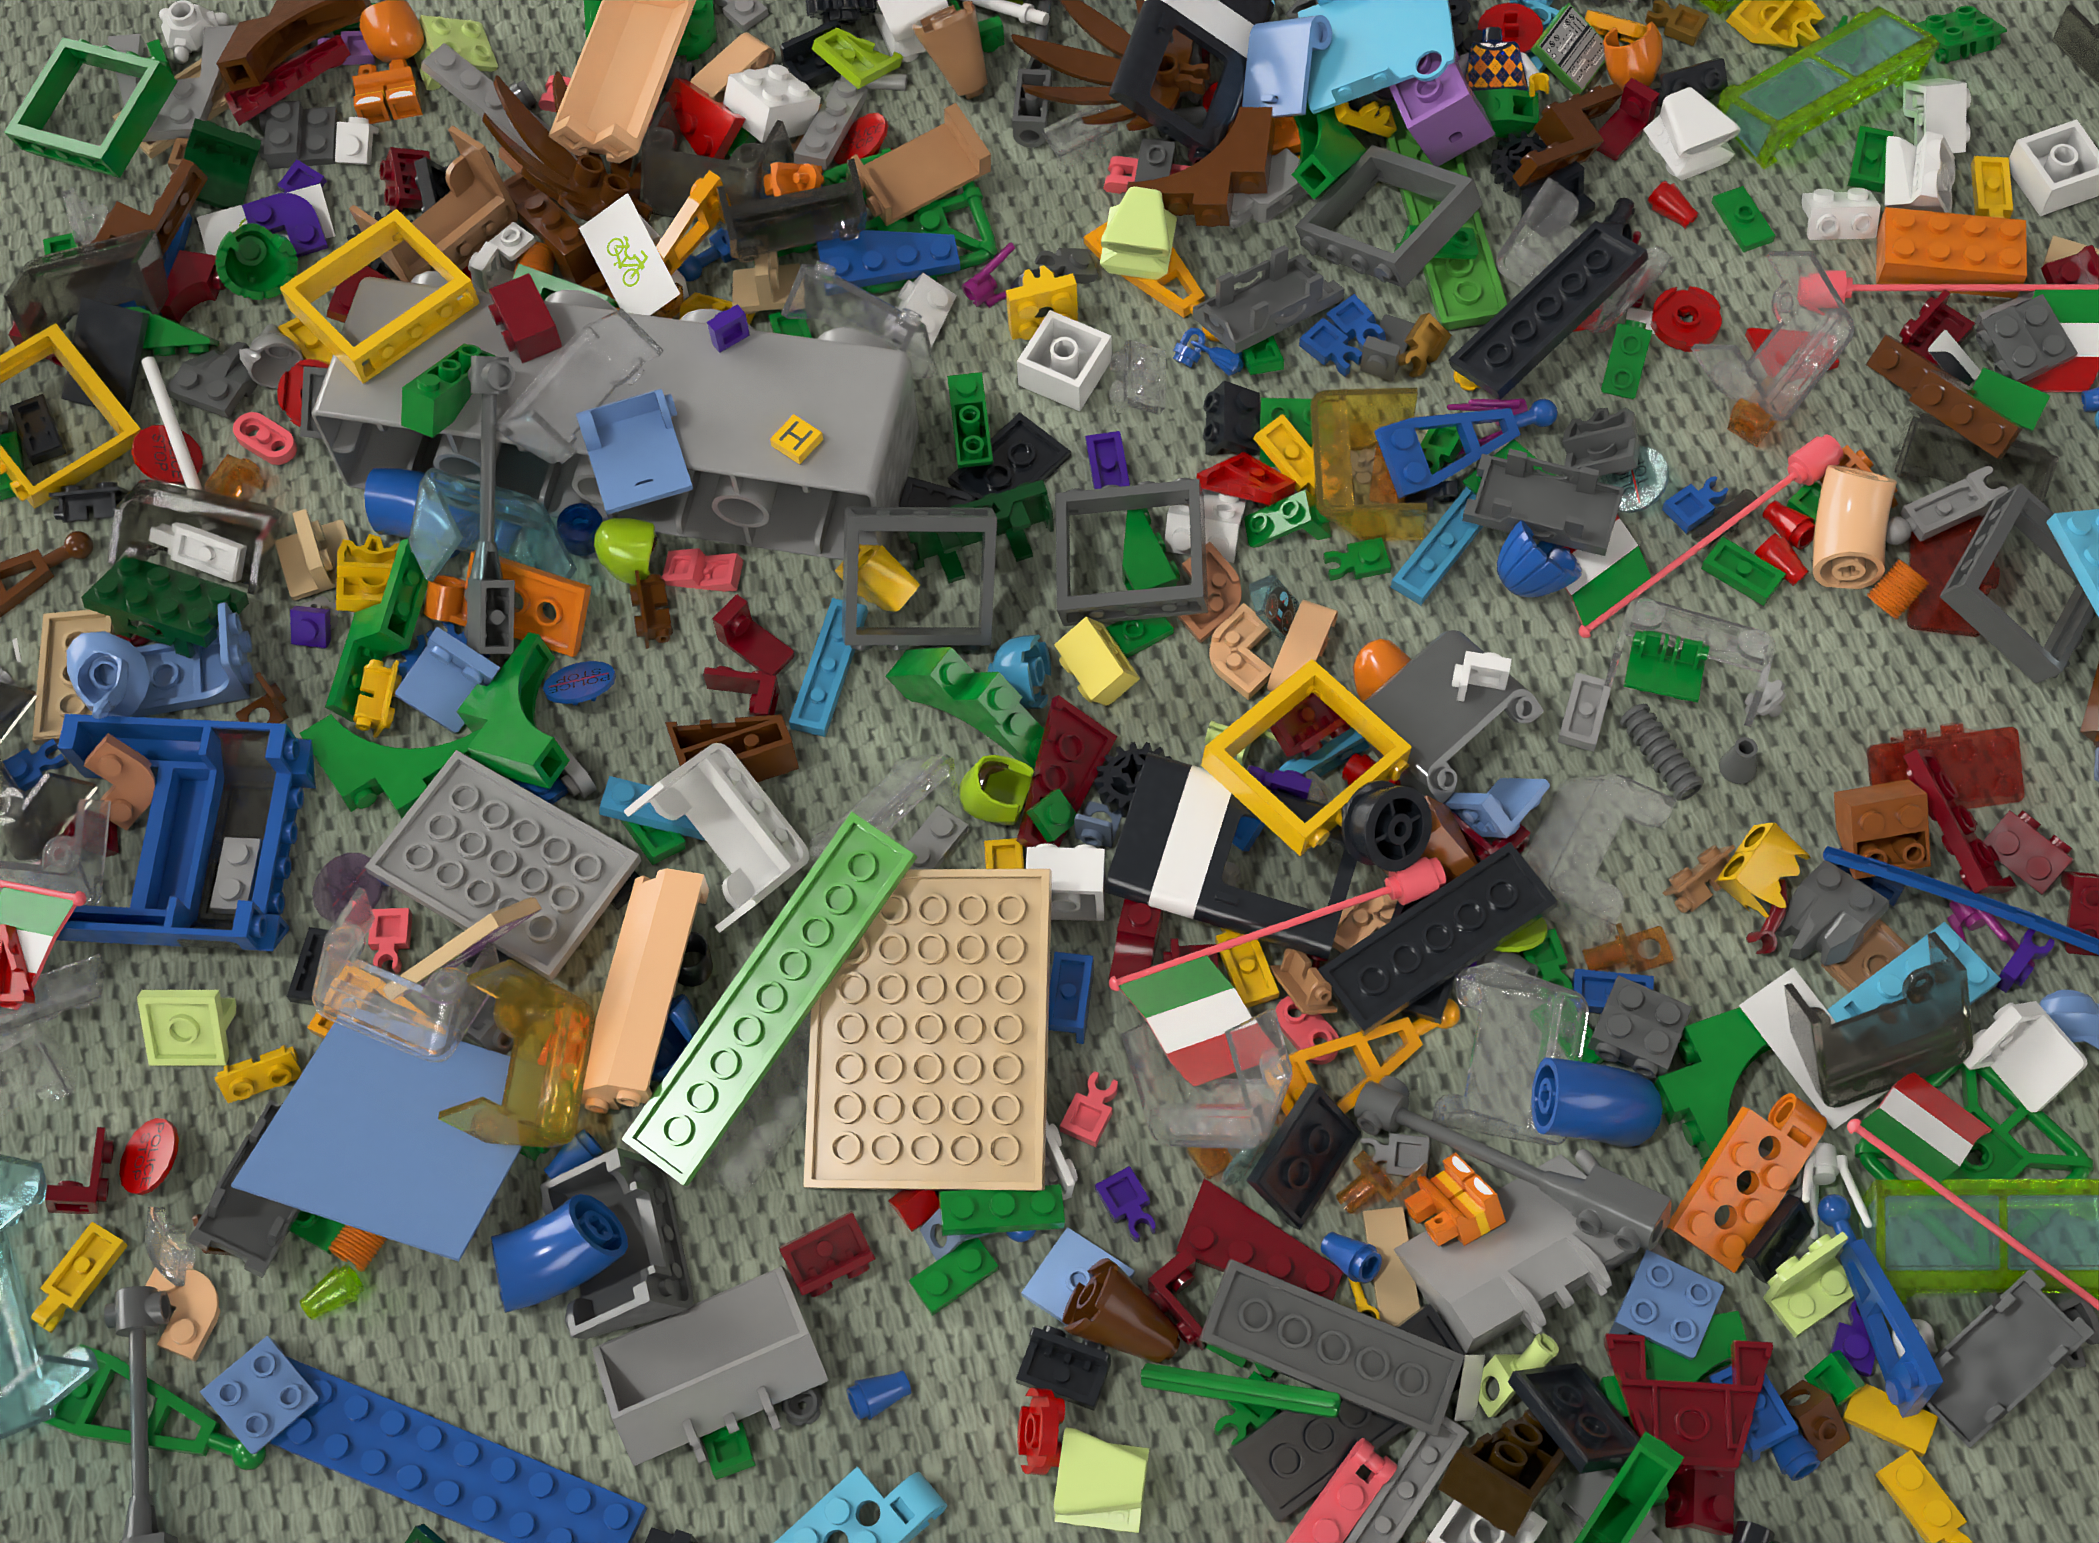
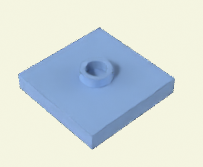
(1063, 1270)

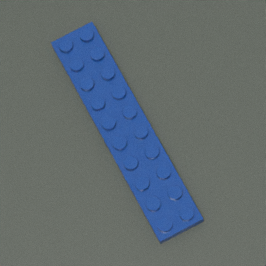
(451, 1469)

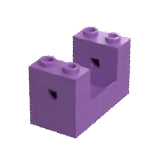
(1442, 112)

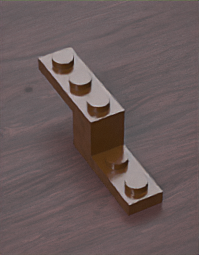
(1567, 133)
(168, 209)
(565, 240)
(1944, 396)

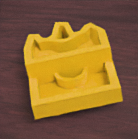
(1777, 22)
(362, 573)

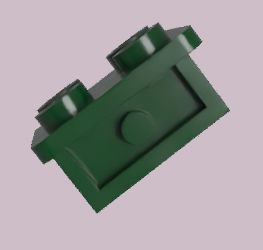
(226, 161)

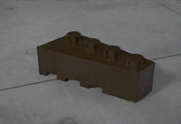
(1505, 1472)

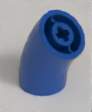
(392, 500)
(1594, 1102)
(557, 1252)

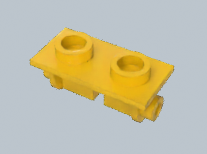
(376, 710)
(249, 1078)

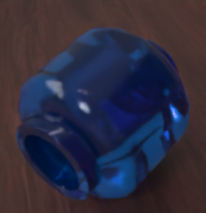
(578, 527)

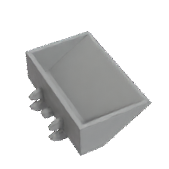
(1514, 1268)
(708, 1367)

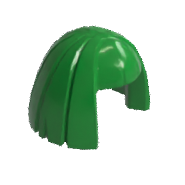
(255, 262)

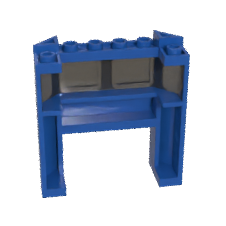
(208, 787)

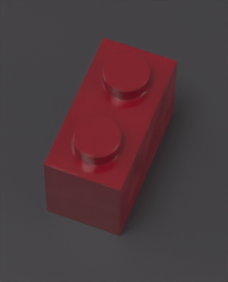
(525, 318)

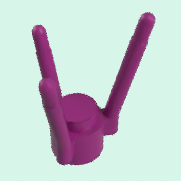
(982, 285)
(1516, 405)
(1974, 919)

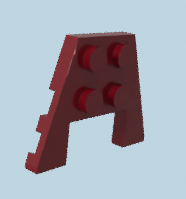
(1694, 1418)

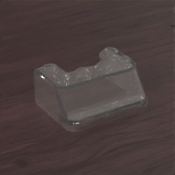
(1575, 839)

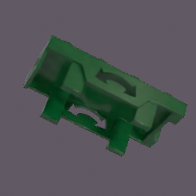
(1014, 512)
(164, 598)

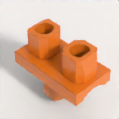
(792, 178)

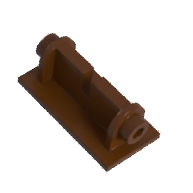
(647, 595)

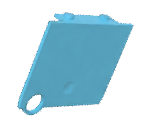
(1376, 46)

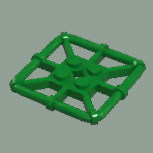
(932, 220)
(2000, 1152)

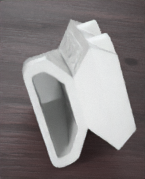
(897, 21)
(1691, 134)
(1919, 175)

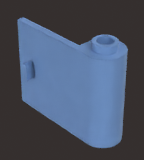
(1281, 63)
(634, 450)

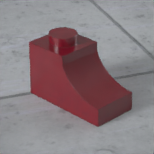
(190, 283)
(1136, 938)

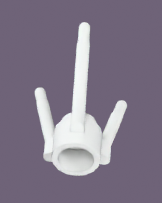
(1822, 1169)

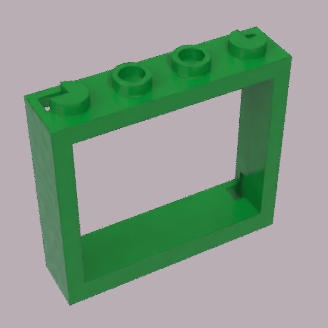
(129, 127)

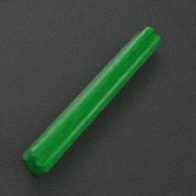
(1241, 1390)

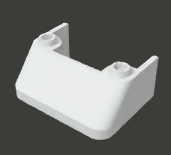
(734, 821)

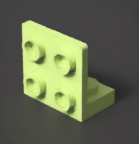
(462, 36)
(1810, 1287)

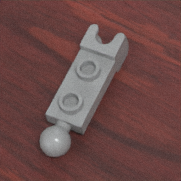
(1944, 508)

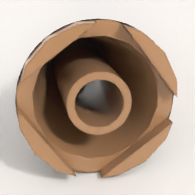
(956, 47)

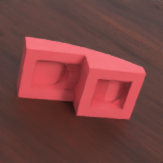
(695, 570)

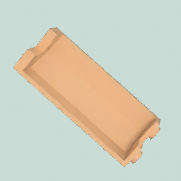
(620, 77)
(641, 988)

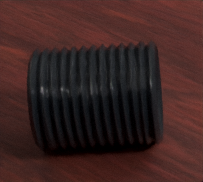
(698, 973)

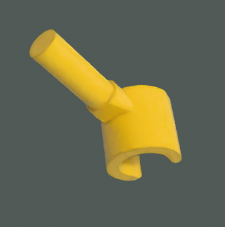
(1361, 1302)

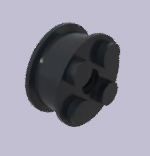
(1386, 825)

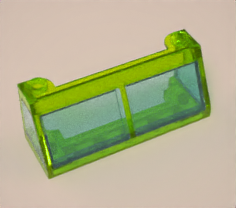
(1825, 81)
(1939, 1248)

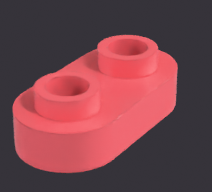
(266, 439)
(1304, 1029)

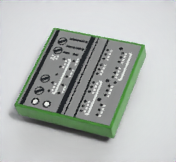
(1571, 49)

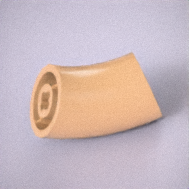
(1851, 527)

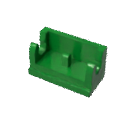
(2011, 398)

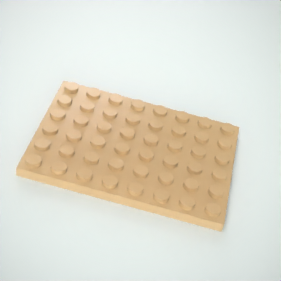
(937, 1040)

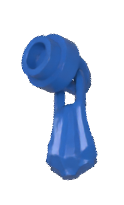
(1223, 358)

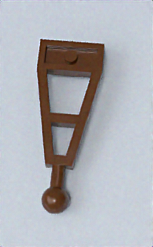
(76, 546)

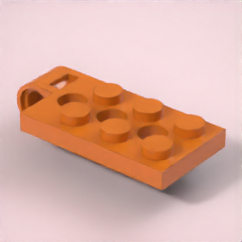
(570, 599)
(1794, 1132)

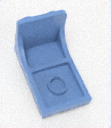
(207, 678)

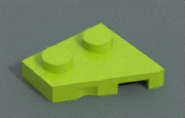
(855, 57)

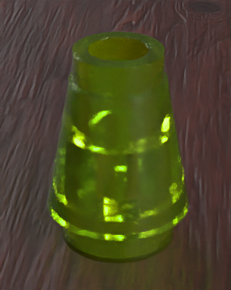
(332, 1292)

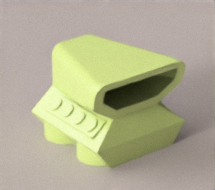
(1138, 236)
(1100, 1483)

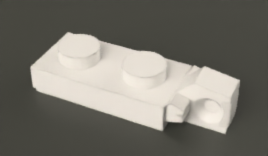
(201, 550)

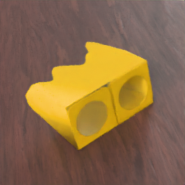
(1759, 864)

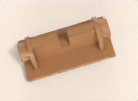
(1690, 884)
(1304, 983)

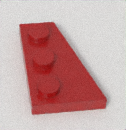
(703, 122)

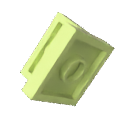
(185, 1026)

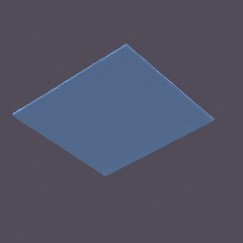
(368, 1144)

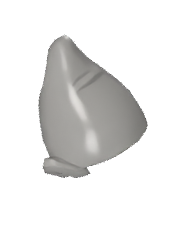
(270, 356)

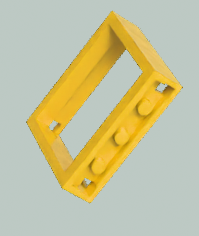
(403, 332)
(32, 351)
(1311, 677)

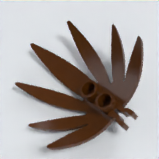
(1173, 75)
(578, 184)

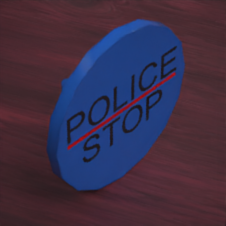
(579, 682)

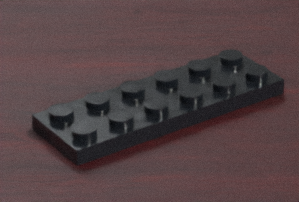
(1548, 309)
(1437, 938)
(1299, 1452)

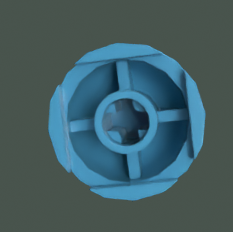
(1024, 665)

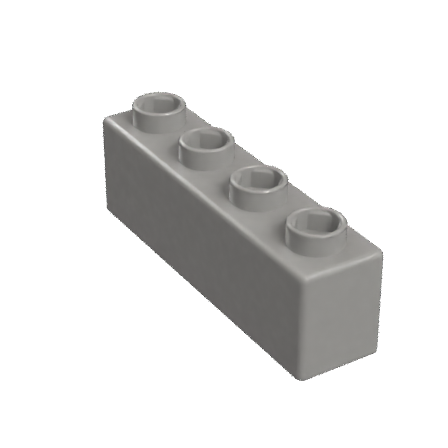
(724, 421)

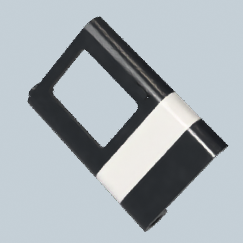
(1214, 25)
(1179, 847)

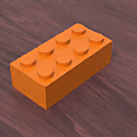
(1951, 250)

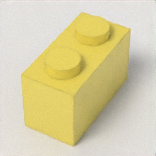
(1096, 662)

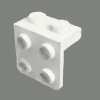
(1222, 524)
(2027, 1054)

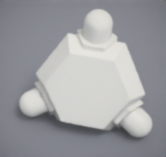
(185, 25)

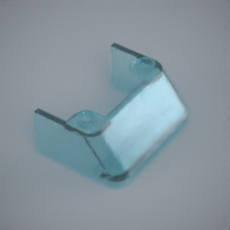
(449, 520)

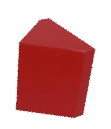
(915, 1206)

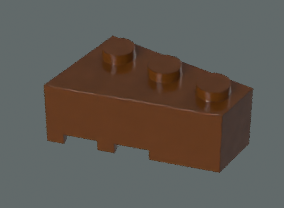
(757, 741)

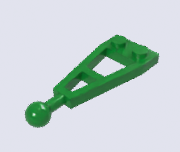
(79, 1408)

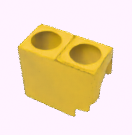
(882, 578)

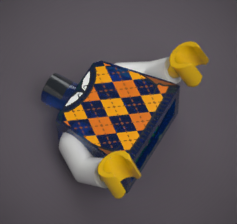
(1500, 65)

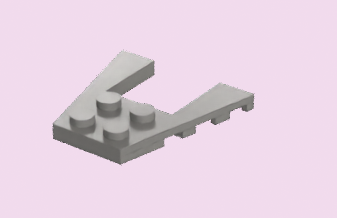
(190, 96)

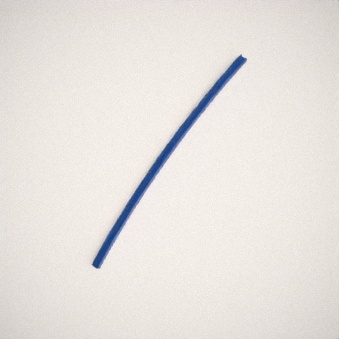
(1962, 896)

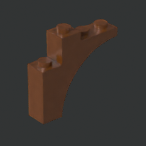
(267, 41)
(1234, 166)

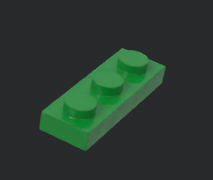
(1001, 1211)

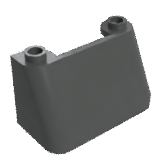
(653, 1272)

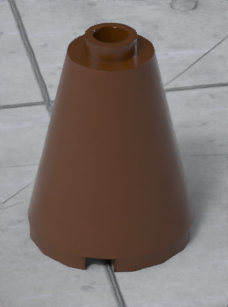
(1119, 1315)

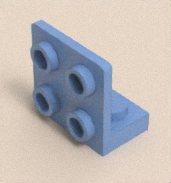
(444, 679)
(1502, 808)
(1668, 1305)
(260, 1395)

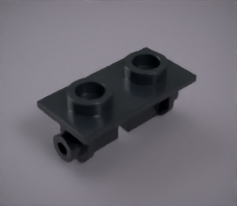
(75, 501)

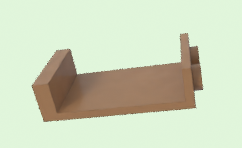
(924, 168)

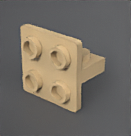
(765, 285)
(311, 555)

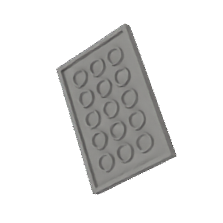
(488, 844)

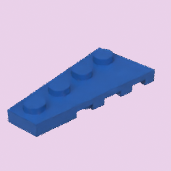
(890, 256)

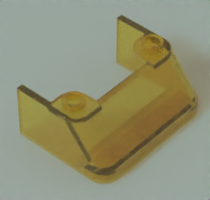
(1347, 422)
(545, 1066)

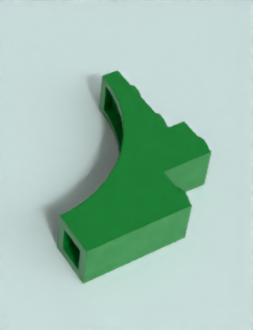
(1326, 150)
(979, 699)
(507, 722)
(366, 769)
(1701, 1093)
(1665, 1365)
(1632, 1493)

